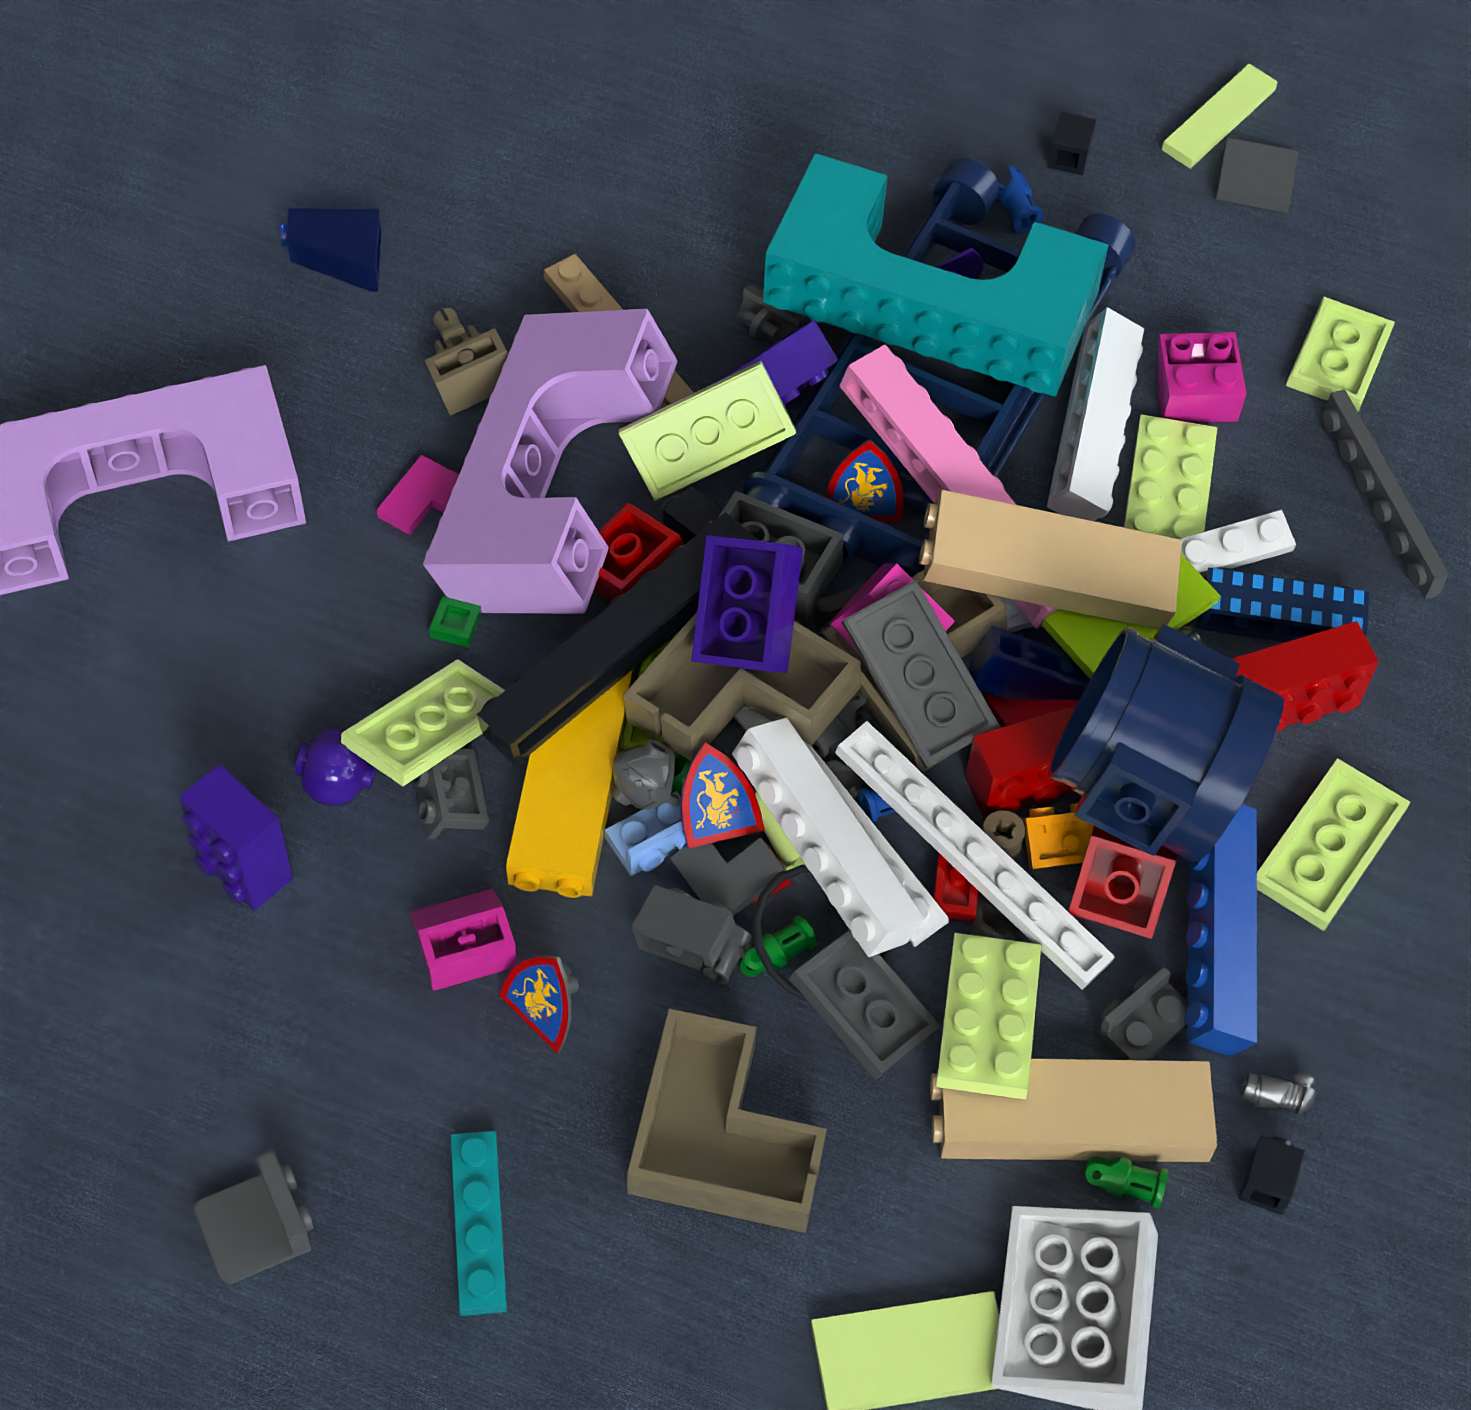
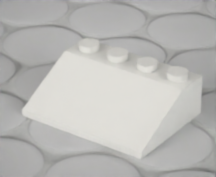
(1077, 1306)

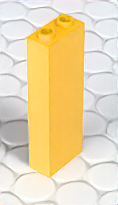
(569, 800)

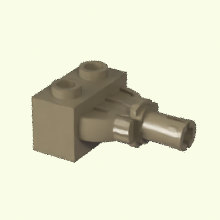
(468, 366)

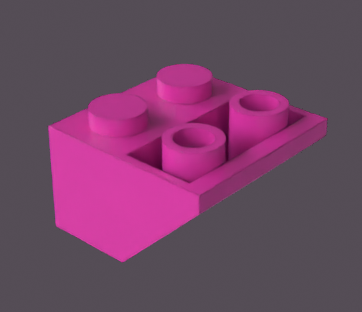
(1200, 377)
(464, 939)

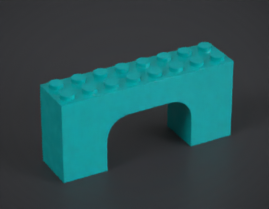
(1005, 326)

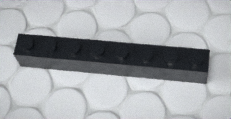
(601, 650)

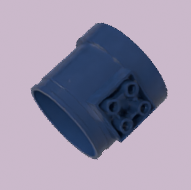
(1166, 742)

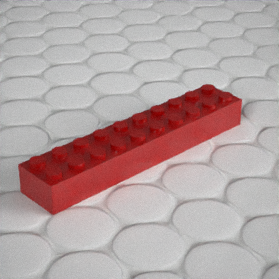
(1311, 673)

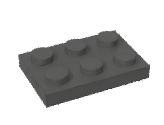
(864, 1004)

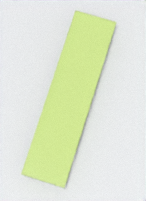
(1219, 116)

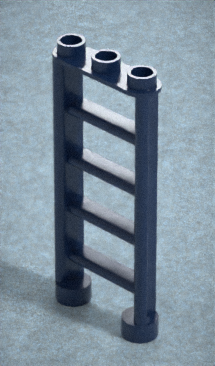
(964, 195)

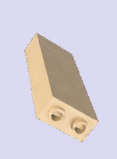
(1051, 559)
(1085, 1112)

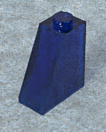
(336, 243)

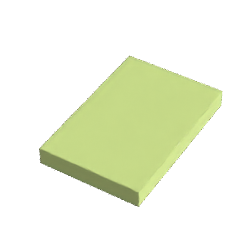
(1340, 352)

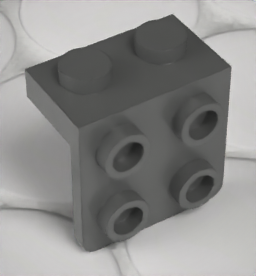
(255, 1222)

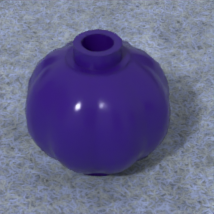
(331, 770)

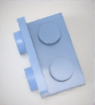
(647, 837)

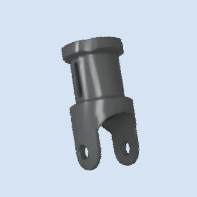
(842, 725)

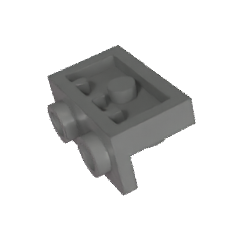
(451, 795)
(1145, 1019)

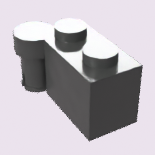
(691, 932)

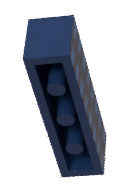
(1279, 607)

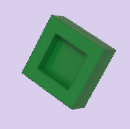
(455, 621)

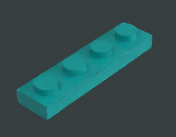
(478, 1223)

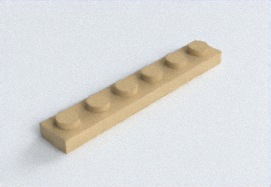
(584, 293)

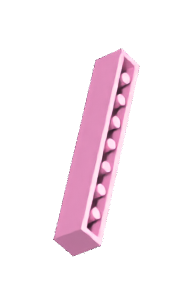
(923, 438)

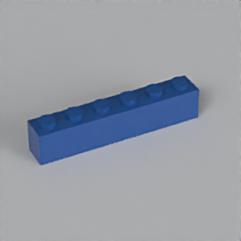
(1224, 941)

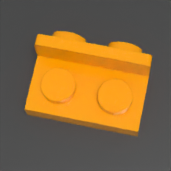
(1056, 838)

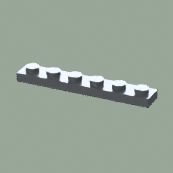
(1385, 495)

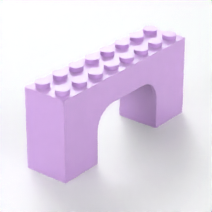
(205, 428)
(499, 533)

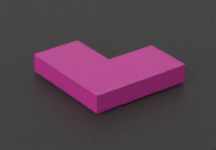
(421, 489)

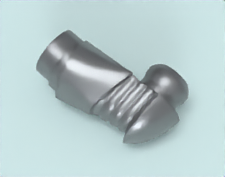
(1274, 1092)

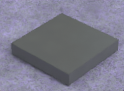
(1257, 175)

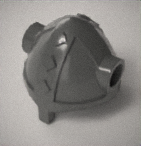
(644, 776)

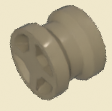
(1009, 823)

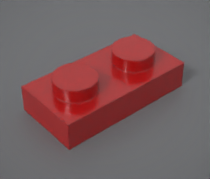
(954, 892)

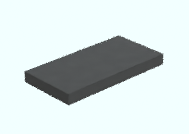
(920, 673)

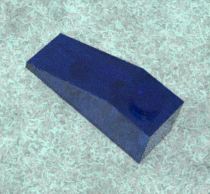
(1024, 669)

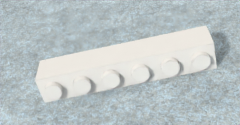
(1096, 417)
(828, 837)

